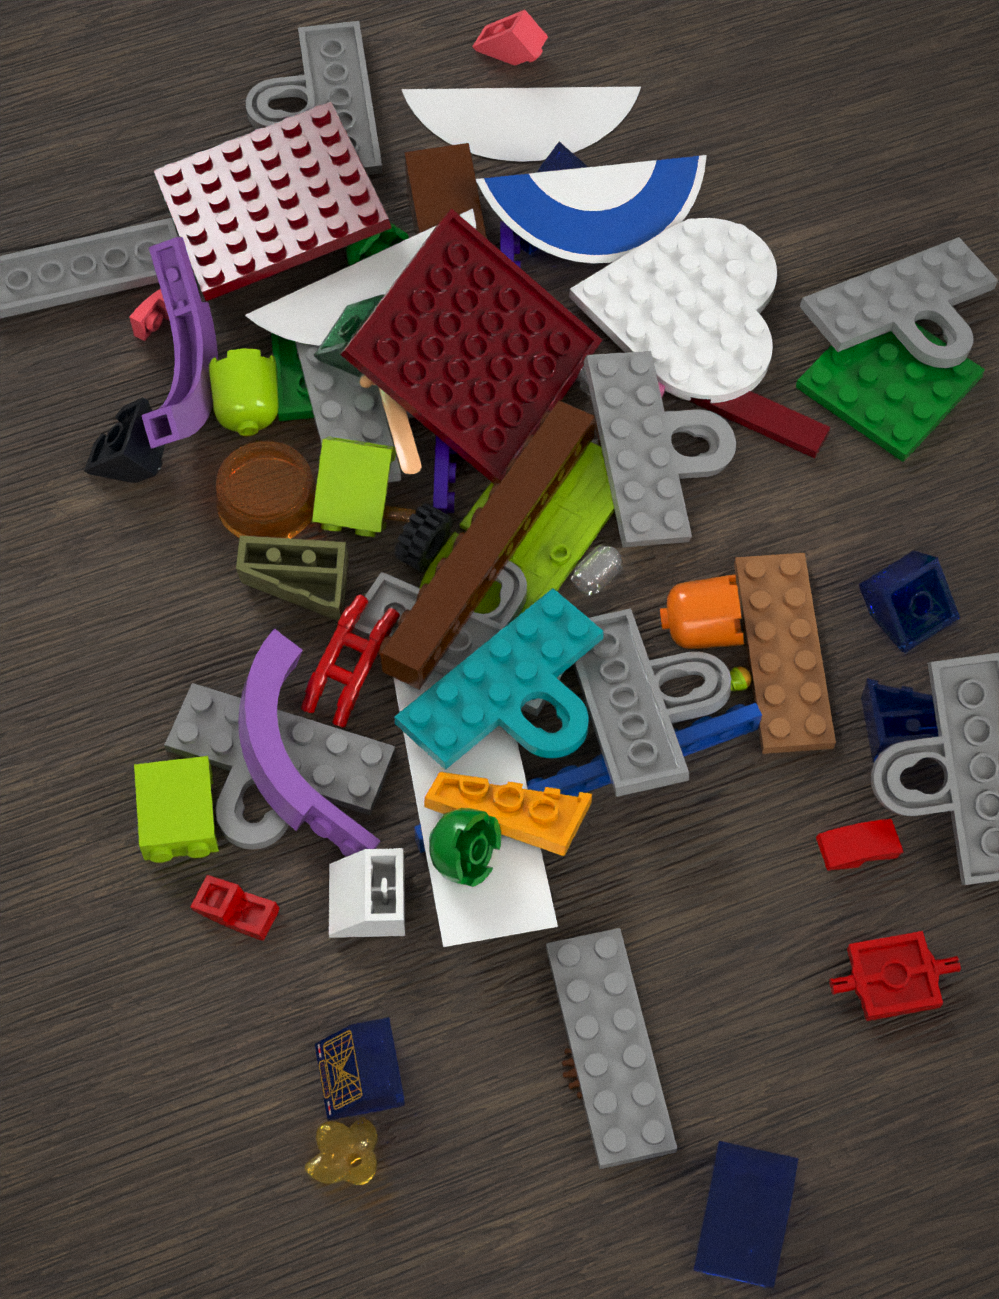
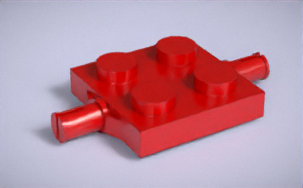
(894, 975)

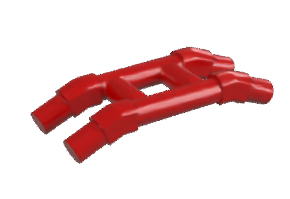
(355, 679)

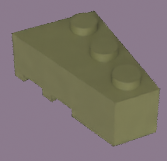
(296, 571)

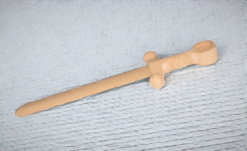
(400, 431)

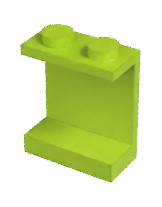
(352, 485)
(175, 809)

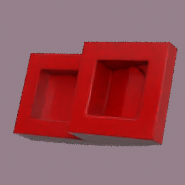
(857, 843)
(234, 908)

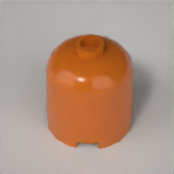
(704, 613)

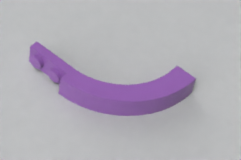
(194, 347)
(269, 762)

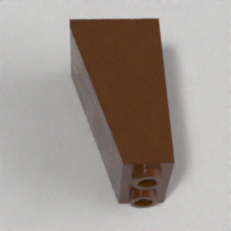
(441, 181)

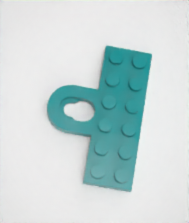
(499, 680)

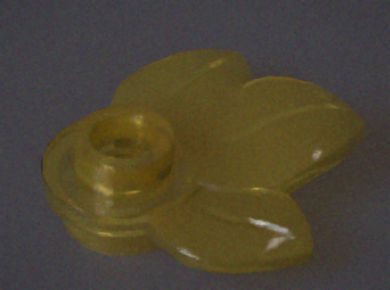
(340, 1149)

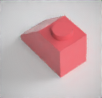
(512, 39)

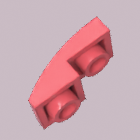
(148, 316)

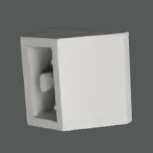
(367, 894)

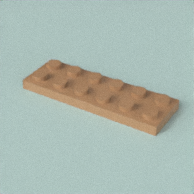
(784, 653)

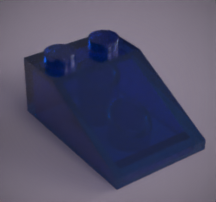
(746, 1214)

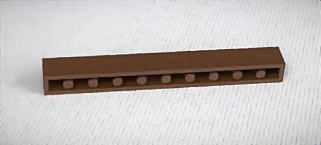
(486, 545)

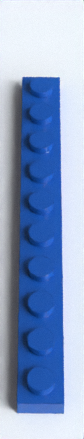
(699, 736)

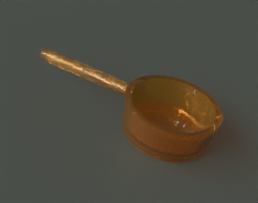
(271, 492)

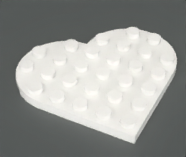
(691, 303)

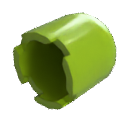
(244, 390)

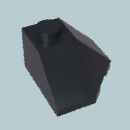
(125, 449)

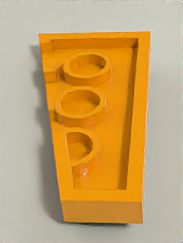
(530, 816)

